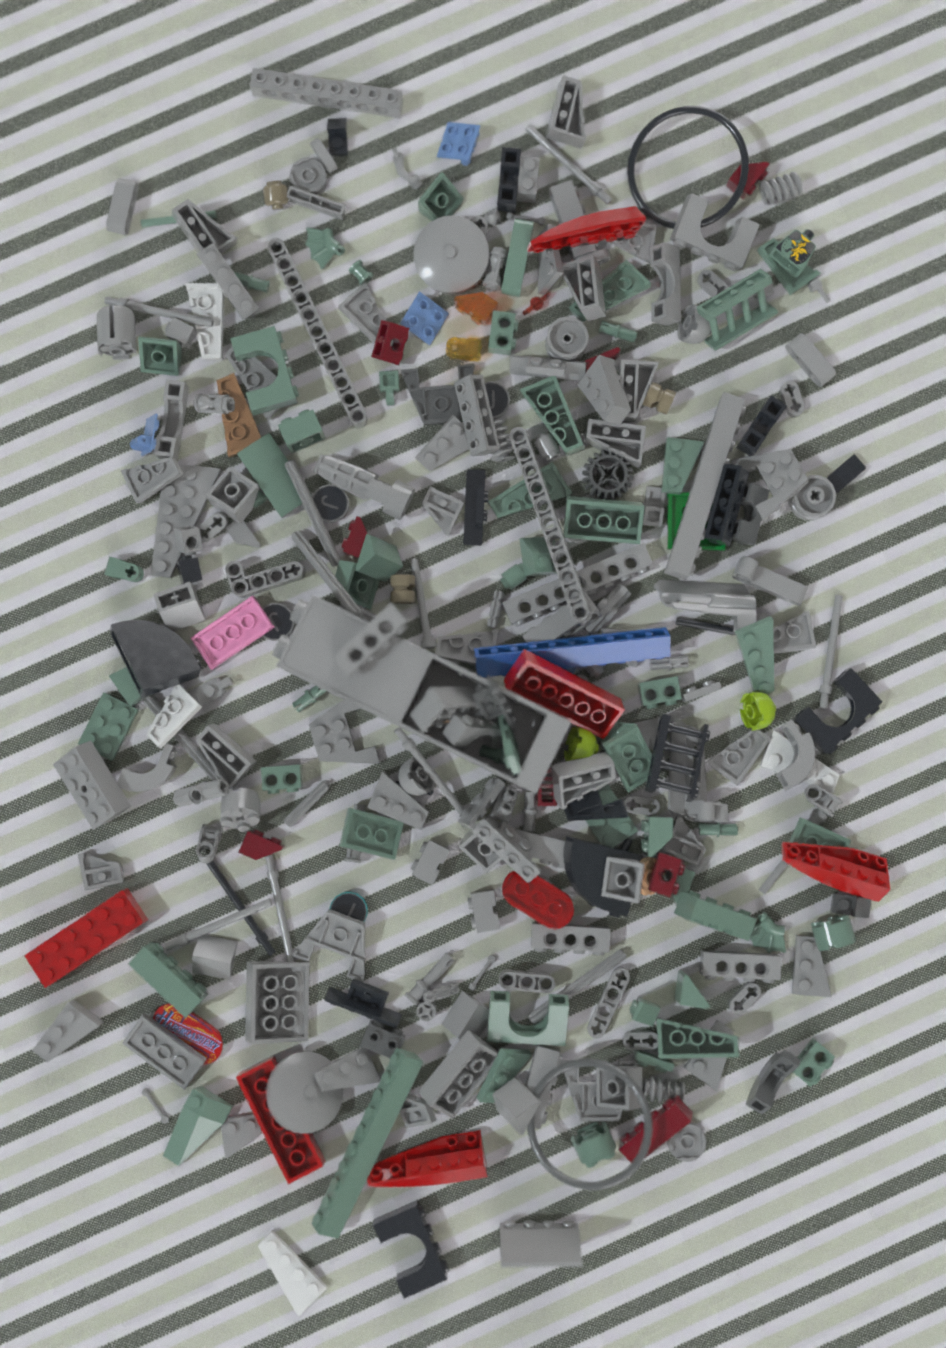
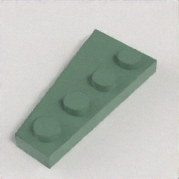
(618, 286)
(518, 498)

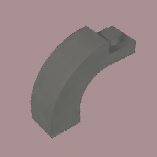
(770, 1079)

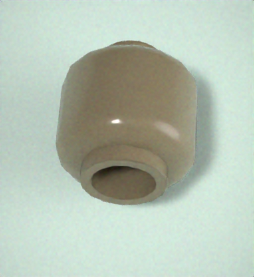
(275, 194)

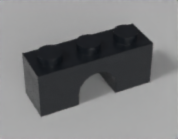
(508, 179)
(761, 426)

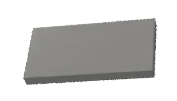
(164, 1051)

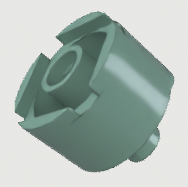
(833, 932)
(594, 1144)

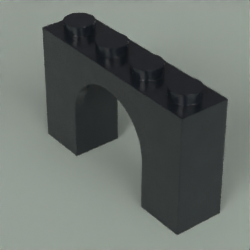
(862, 703)
(411, 1220)

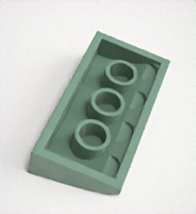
(268, 469)

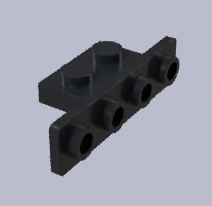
(474, 507)
(366, 1001)

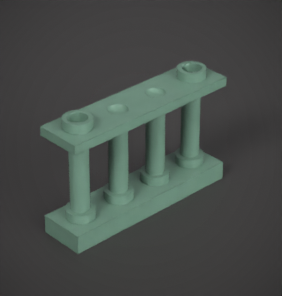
(730, 297)

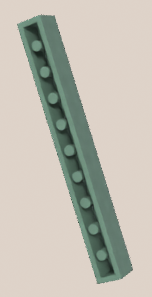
(367, 1143)

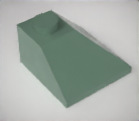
(536, 557)
(358, 585)

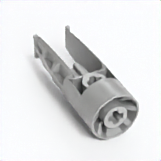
(366, 485)

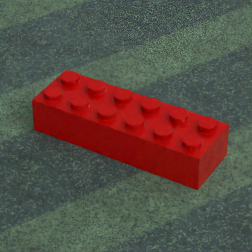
(564, 694)
(86, 937)
(294, 1152)

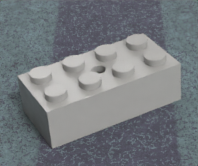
(91, 785)
(459, 1074)

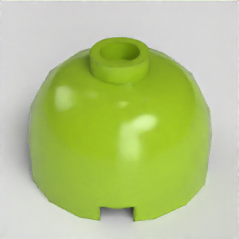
(758, 710)
(581, 744)

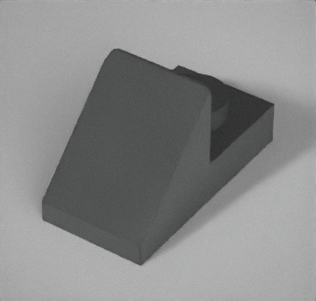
(850, 905)

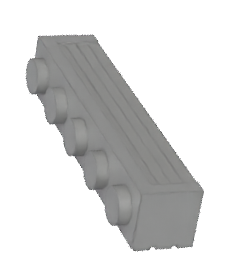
(316, 202)

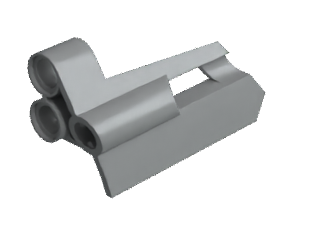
(719, 599)
(699, 808)

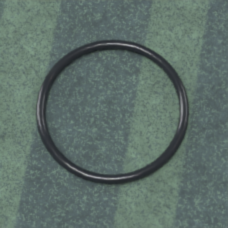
(680, 111)

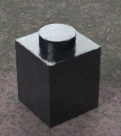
(189, 569)

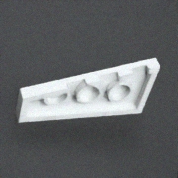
(208, 302)
(780, 754)
(294, 1276)

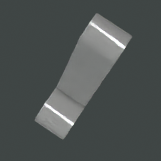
(752, 574)
(267, 575)

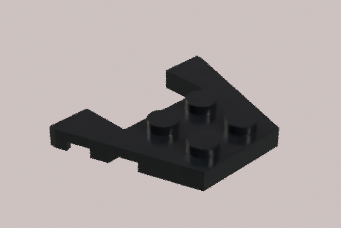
(592, 808)

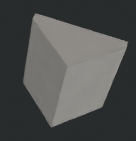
(623, 879)
(214, 956)
(466, 1015)
(516, 1104)

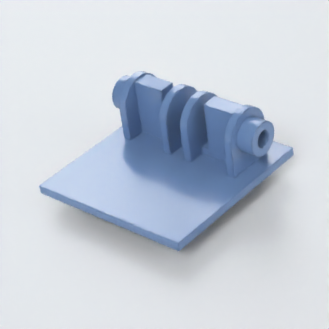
(459, 142)
(424, 318)
(146, 442)

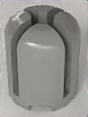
(116, 332)

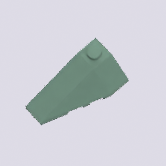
(196, 1123)

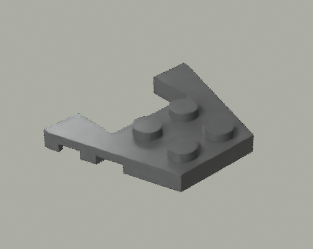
(438, 402)

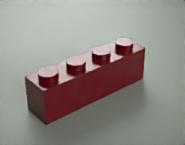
(665, 1124)

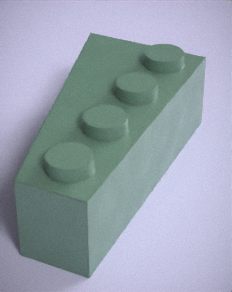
(712, 915)
(689, 1041)

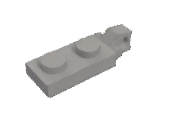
(210, 690)

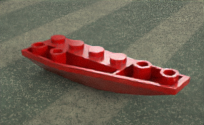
(591, 229)
(841, 868)
(433, 1163)

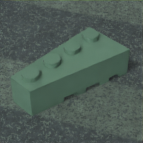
(551, 408)

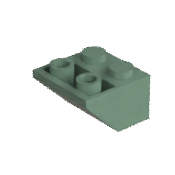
(657, 833)

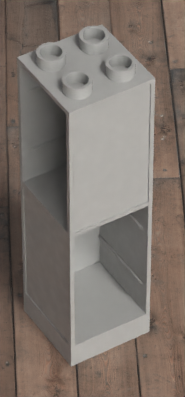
(399, 681)

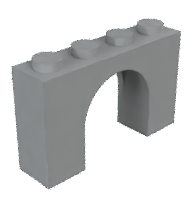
(688, 234)

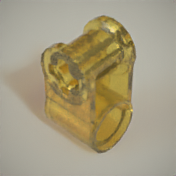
(466, 349)

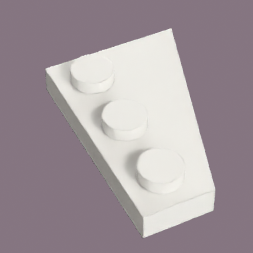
(176, 712)

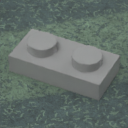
(708, 687)

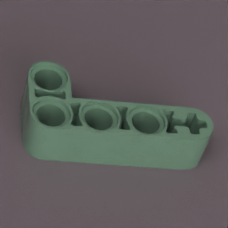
(517, 257)

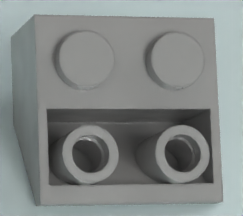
(179, 606)

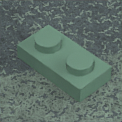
(644, 1058)

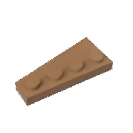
(239, 424)

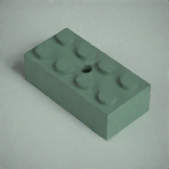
(621, 525)
(168, 978)

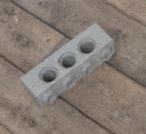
(388, 615)
(600, 933)
(710, 958)

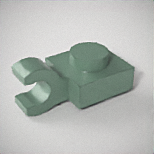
(389, 383)

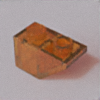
(477, 306)

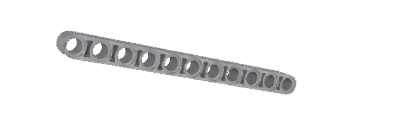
(316, 324)
(544, 517)

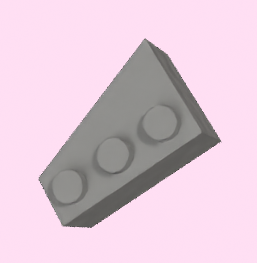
(635, 381)
(621, 439)
(225, 755)

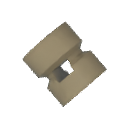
(659, 398)
(402, 589)

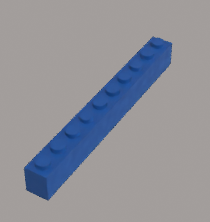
(578, 651)

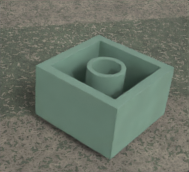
(301, 431)

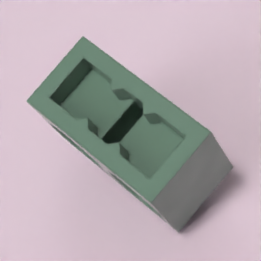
(498, 332)
(658, 687)
(281, 773)
(808, 1059)

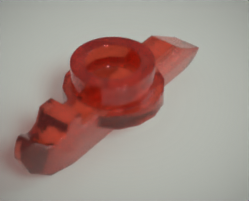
(536, 303)

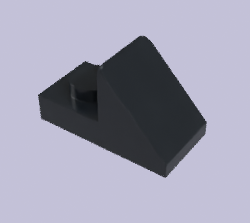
(337, 136)

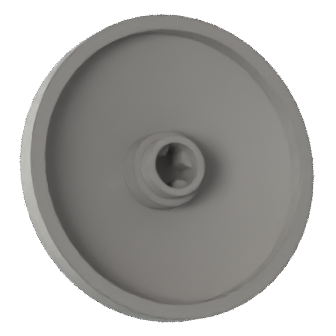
(451, 254)
(296, 1097)

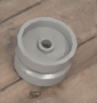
(565, 330)
(824, 498)

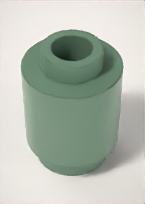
(513, 576)

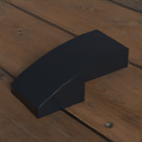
(846, 473)

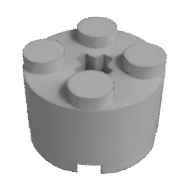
(240, 809)

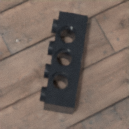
(726, 504)

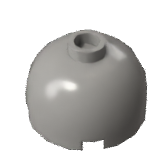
(694, 326)
(414, 778)

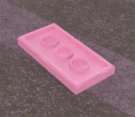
(232, 632)

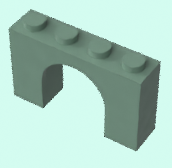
(267, 343)
(549, 1031)

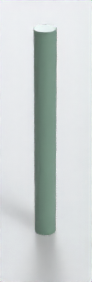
(169, 220)

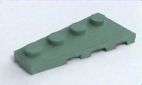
(757, 651)

